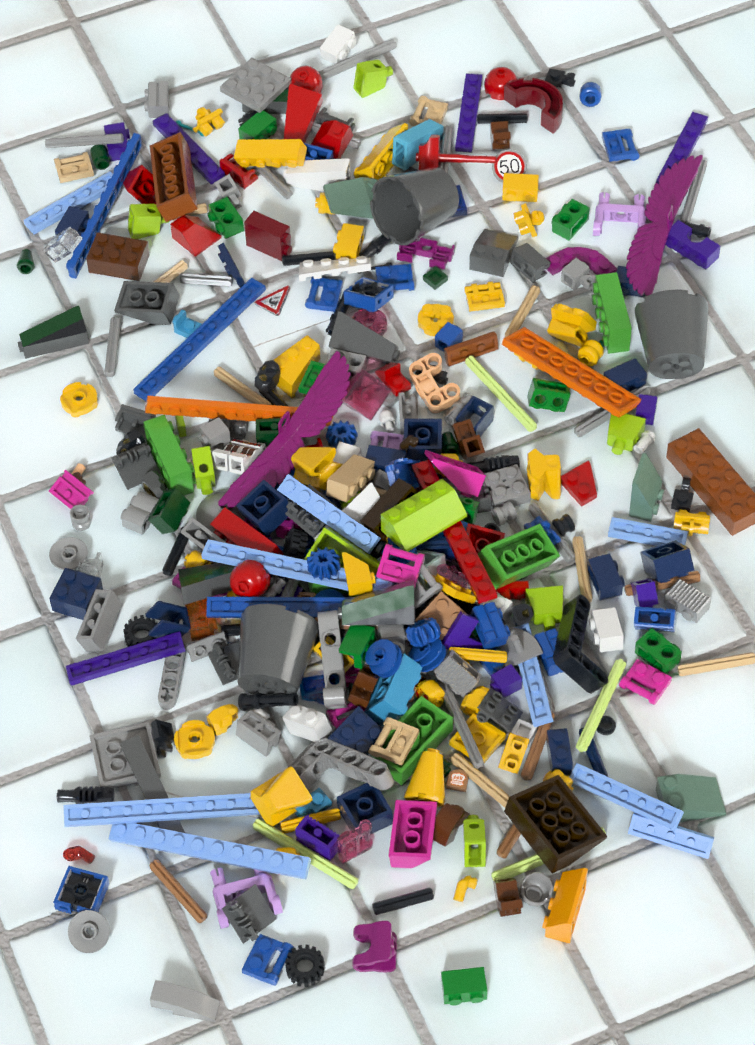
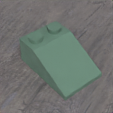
(350, 197)
(645, 491)
(694, 795)

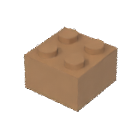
(443, 610)

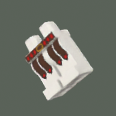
(237, 455)

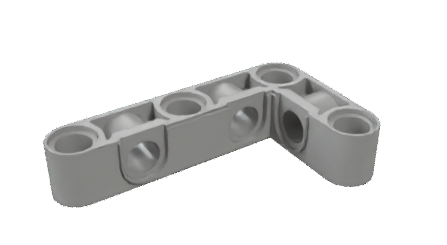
(334, 695)
(348, 761)

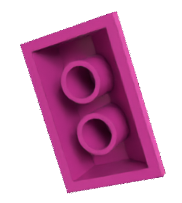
(412, 833)

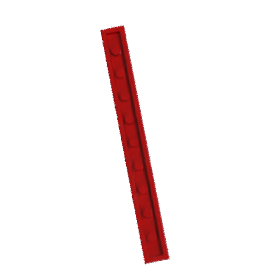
(460, 543)

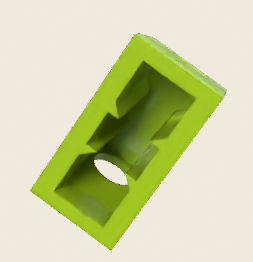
(371, 77)
(144, 220)
(625, 432)
(203, 469)
(546, 605)
(474, 834)

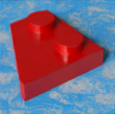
(580, 483)

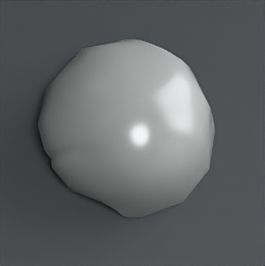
(536, 889)

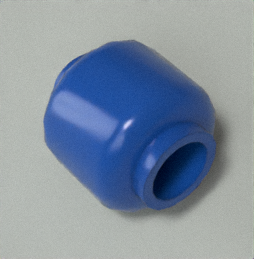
(590, 94)

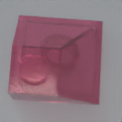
(365, 394)

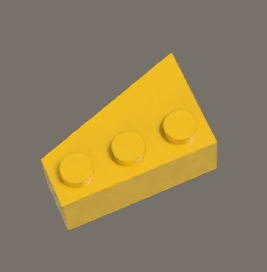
(295, 362)

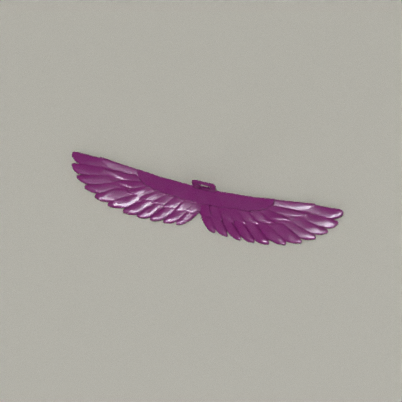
(650, 240)
(307, 421)

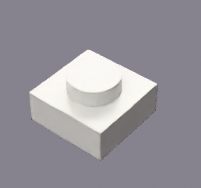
(524, 729)

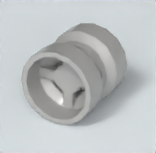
(504, 513)
(80, 517)

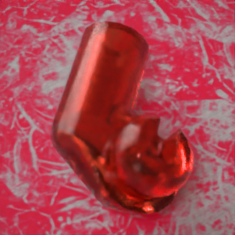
(78, 852)

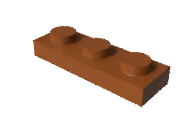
(475, 347)

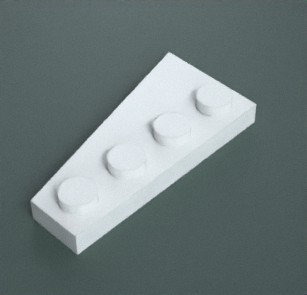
(333, 267)
(359, 505)

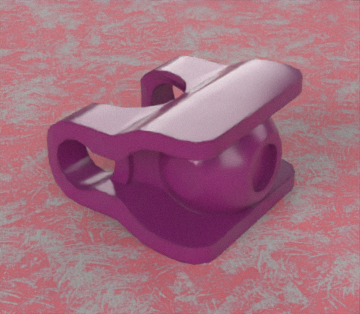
(383, 948)

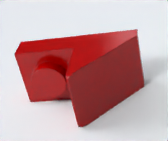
(393, 378)
(514, 590)

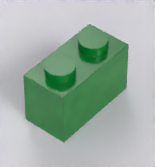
(258, 127)
(464, 986)

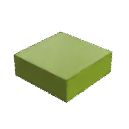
(180, 426)

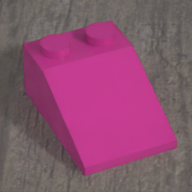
(464, 476)

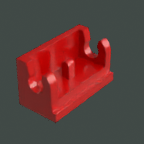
(239, 174)

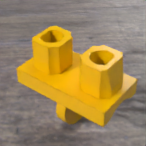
(206, 118)
(527, 220)
(692, 522)
(513, 753)

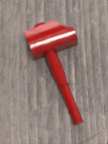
(430, 156)

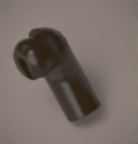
(408, 441)

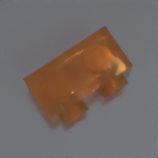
(200, 625)

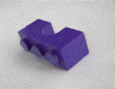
(701, 253)

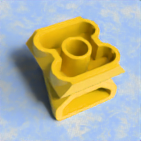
(570, 324)
(314, 466)
(543, 475)
(280, 796)

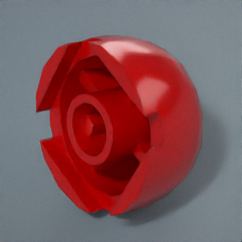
(307, 78)
(496, 80)
(249, 579)

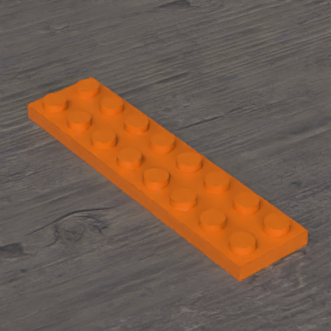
(571, 372)

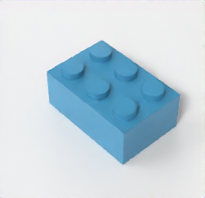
(392, 693)

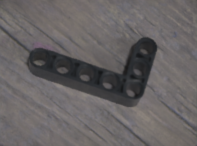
(569, 645)

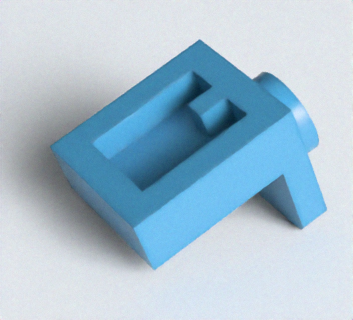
(183, 325)

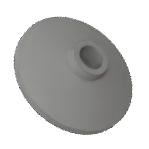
(66, 548)
(79, 934)

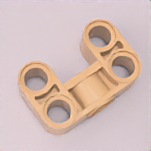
(428, 388)

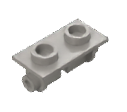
(201, 648)

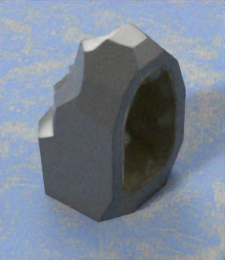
(153, 484)

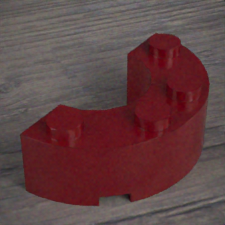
(540, 94)

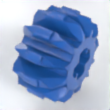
(341, 433)
(323, 563)
(423, 632)

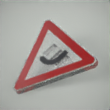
(274, 301)

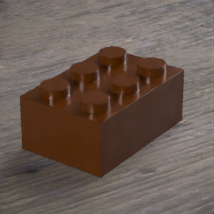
(118, 256)

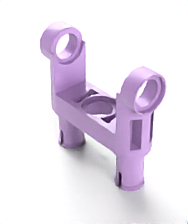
(608, 212)
(226, 892)

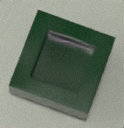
(435, 278)

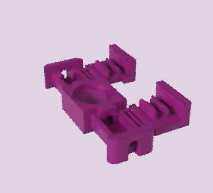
(439, 254)

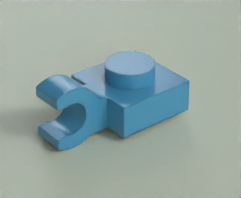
(319, 803)

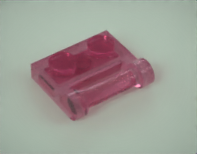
(454, 575)
(350, 844)

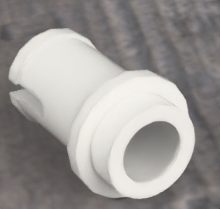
(647, 438)

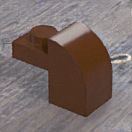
(500, 135)
(468, 441)
(363, 687)
(448, 822)
(507, 897)

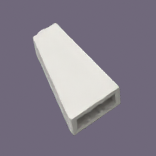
(317, 173)

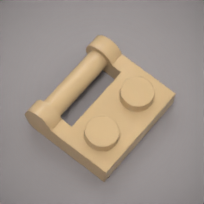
(435, 112)
(73, 167)
(399, 744)

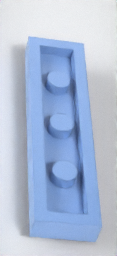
(645, 533)
(680, 839)

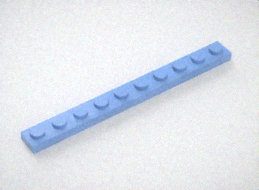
(277, 564)
(159, 810)
(211, 849)

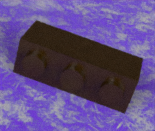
(394, 495)

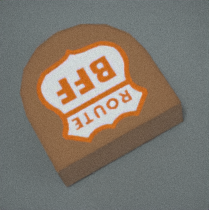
(457, 780)

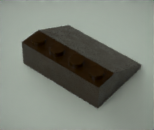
(554, 823)

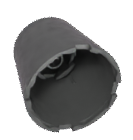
(413, 203)
(673, 332)
(274, 648)

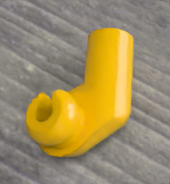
(462, 886)

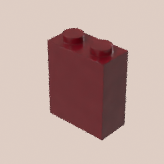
(267, 235)

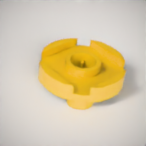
(432, 311)
(81, 407)
(194, 750)

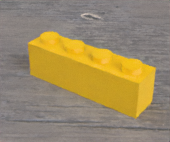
(270, 153)

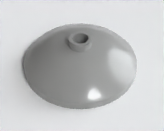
(209, 509)

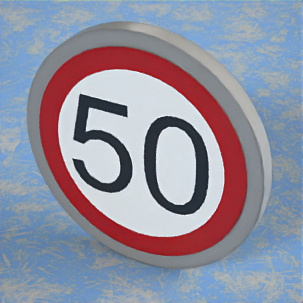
(508, 162)

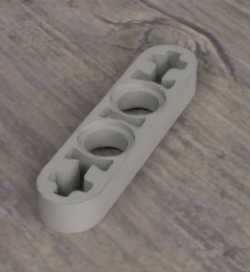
(169, 673)

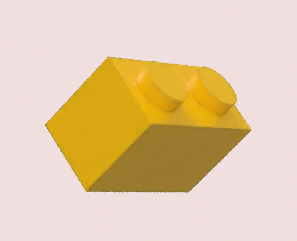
(520, 187)
(349, 242)

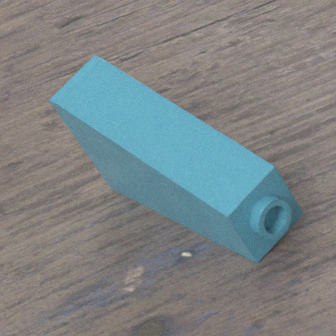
(407, 143)

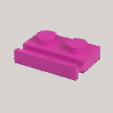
(70, 490)

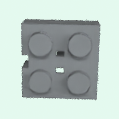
(511, 490)

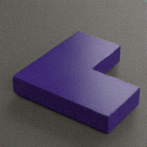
(460, 633)

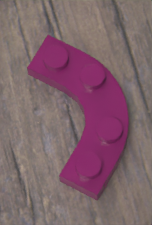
(596, 261)

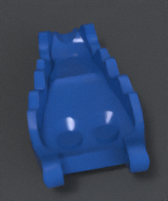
(401, 469)

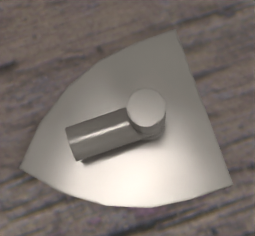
(520, 647)

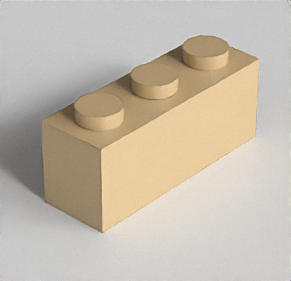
(350, 478)

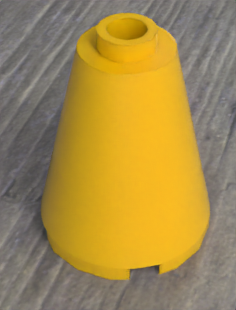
(428, 779)

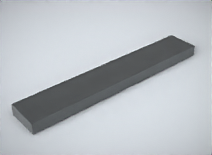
(147, 777)

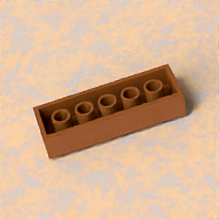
(173, 177)
(714, 480)

